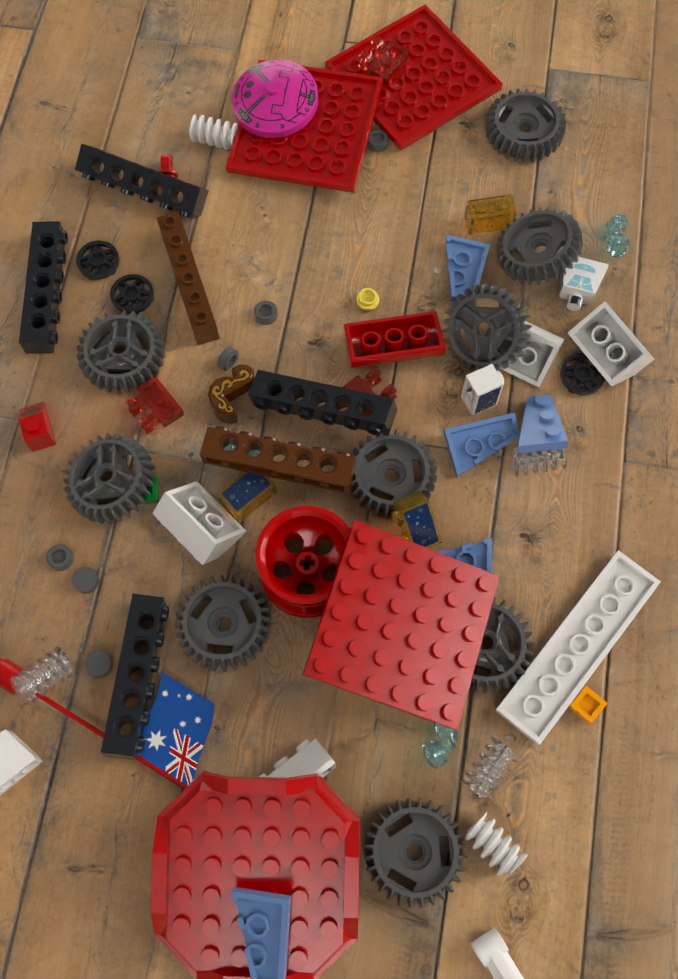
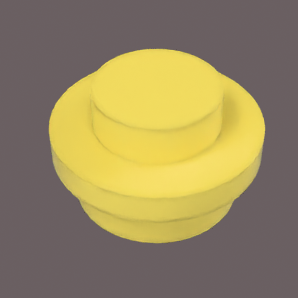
(367, 299)

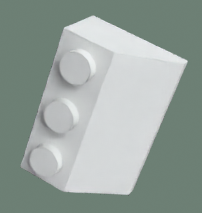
(610, 345)
(536, 357)
(198, 522)
(309, 760)

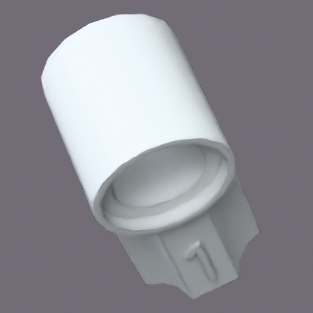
(494, 955)

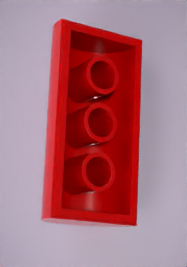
(394, 339)

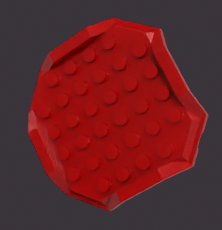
(261, 837)

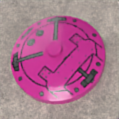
(275, 98)

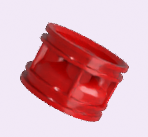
(310, 526)

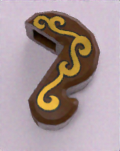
(227, 389)

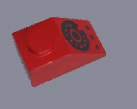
(36, 427)

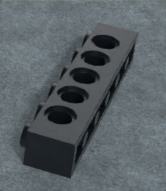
(91, 159)
(43, 270)
(313, 393)
(141, 609)

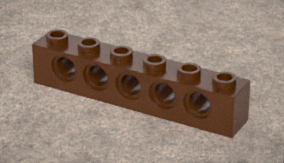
(188, 278)
(218, 438)

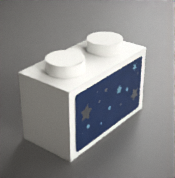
(482, 389)

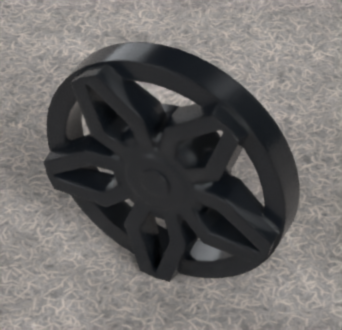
(97, 260)
(132, 294)
(581, 374)

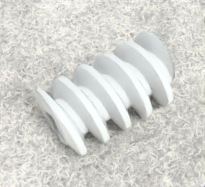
(212, 133)
(495, 846)

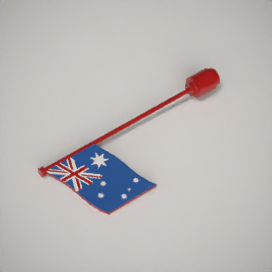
(174, 732)

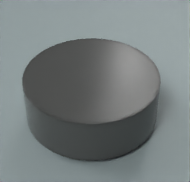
(378, 141)
(265, 312)
(227, 358)
(60, 557)
(85, 580)
(98, 664)

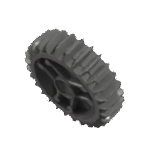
(526, 110)
(538, 229)
(501, 320)
(134, 360)
(397, 458)
(124, 485)
(224, 604)
(499, 658)
(427, 871)

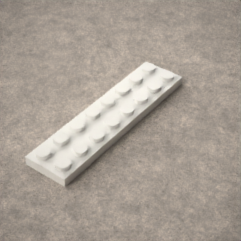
(577, 647)

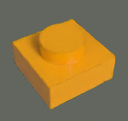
(587, 705)

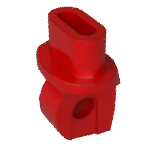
(167, 166)

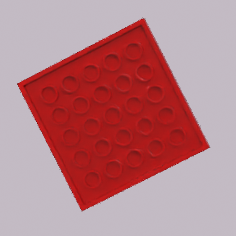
(433, 83)
(328, 148)
(402, 626)

